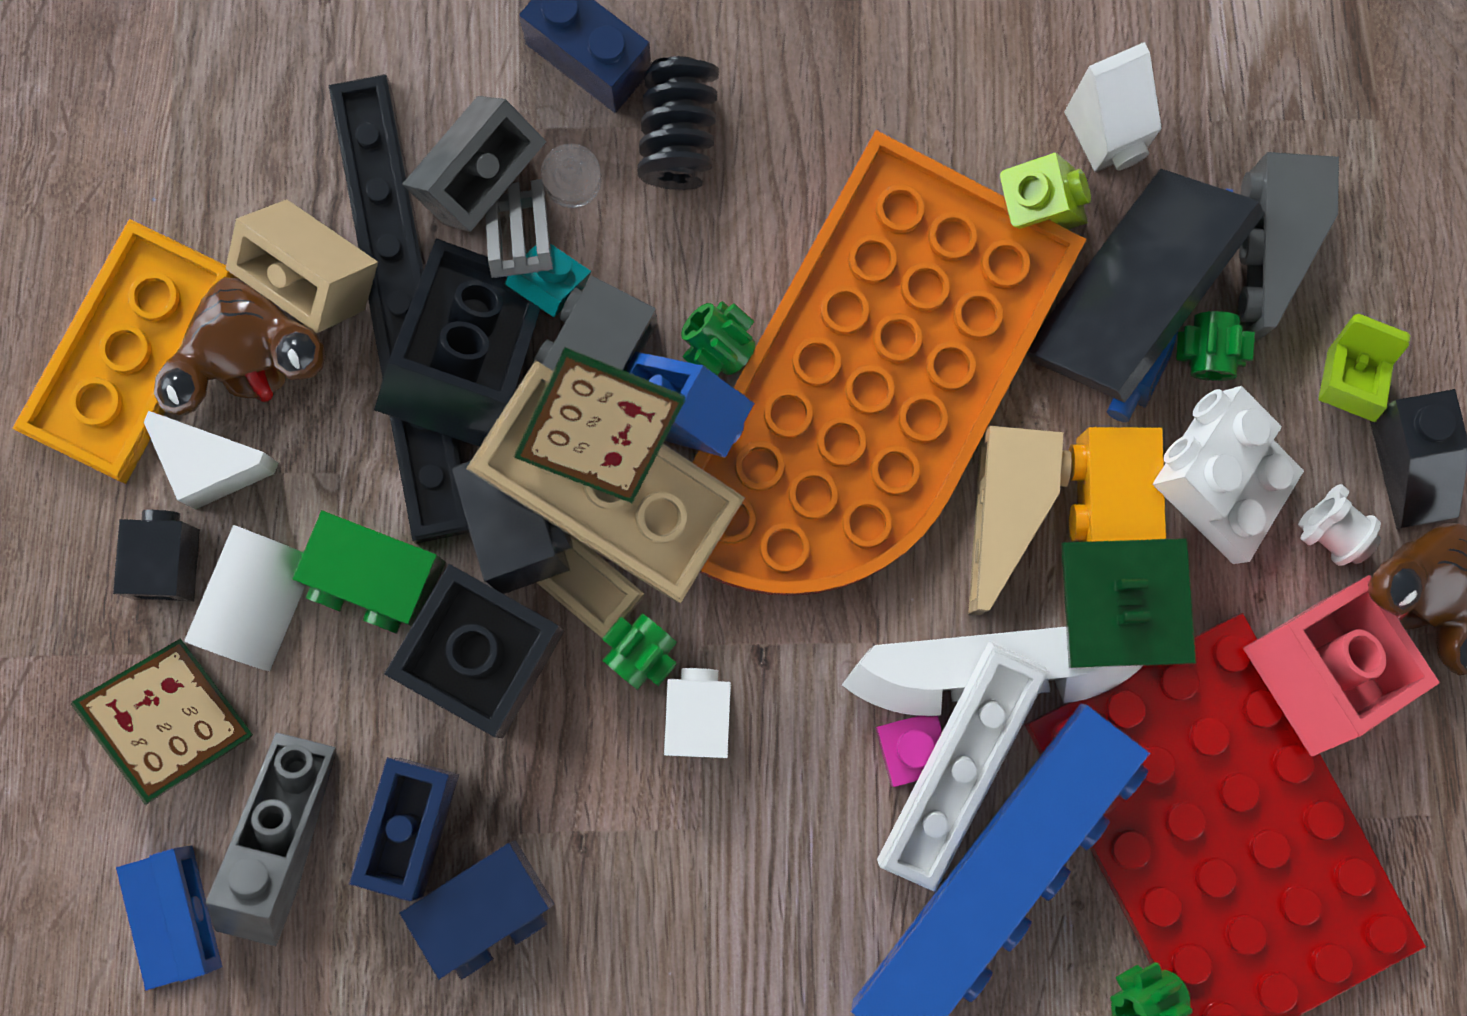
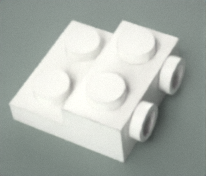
(1229, 472)

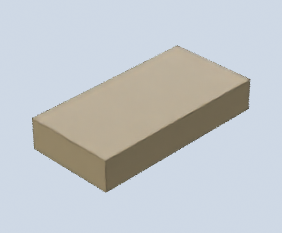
(593, 589)

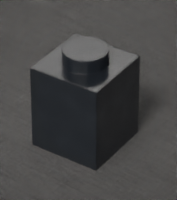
(156, 557)

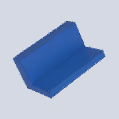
(169, 917)

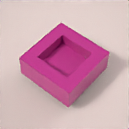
(908, 746)

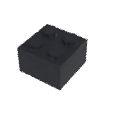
(474, 652)

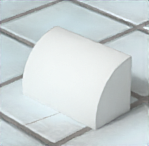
(248, 600)

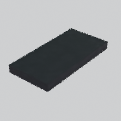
(1144, 283)

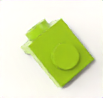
(1046, 191)
(1361, 366)

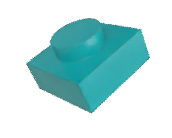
(551, 287)

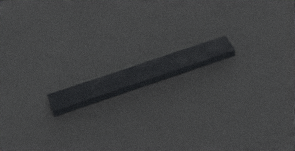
(390, 235)

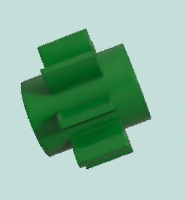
(718, 338)
(1215, 346)
(639, 651)
(1150, 993)

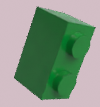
(368, 571)

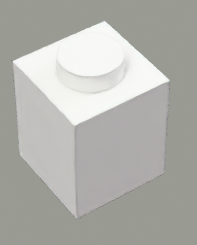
(697, 714)

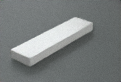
(962, 766)

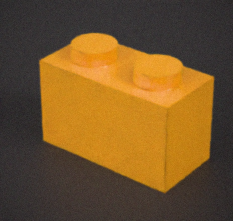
(1115, 485)

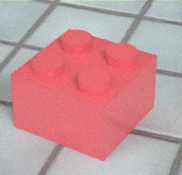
(1340, 668)

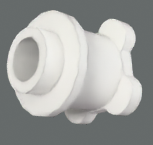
(1341, 528)

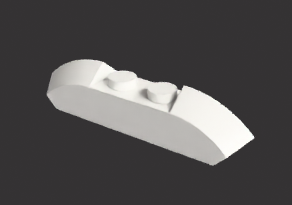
(914, 674)

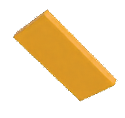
(107, 363)

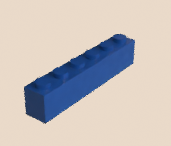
(1007, 871)

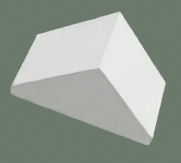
(204, 464)

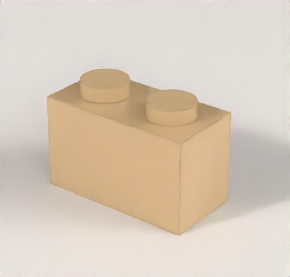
(301, 265)

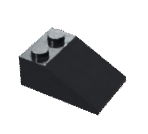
(458, 347)

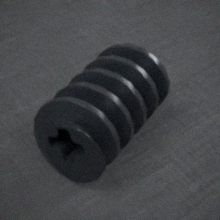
(673, 122)

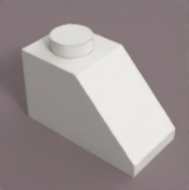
(1116, 109)

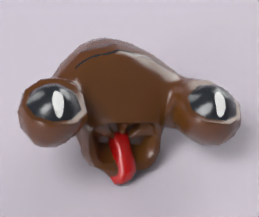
(242, 344)
(1429, 587)

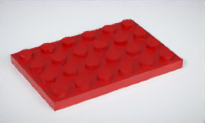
(1238, 842)

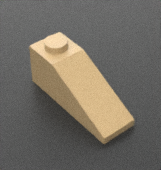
(1015, 490)

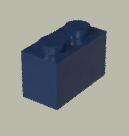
(588, 47)
(404, 829)
(478, 910)

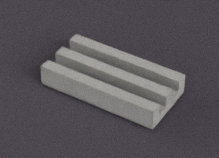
(514, 202)

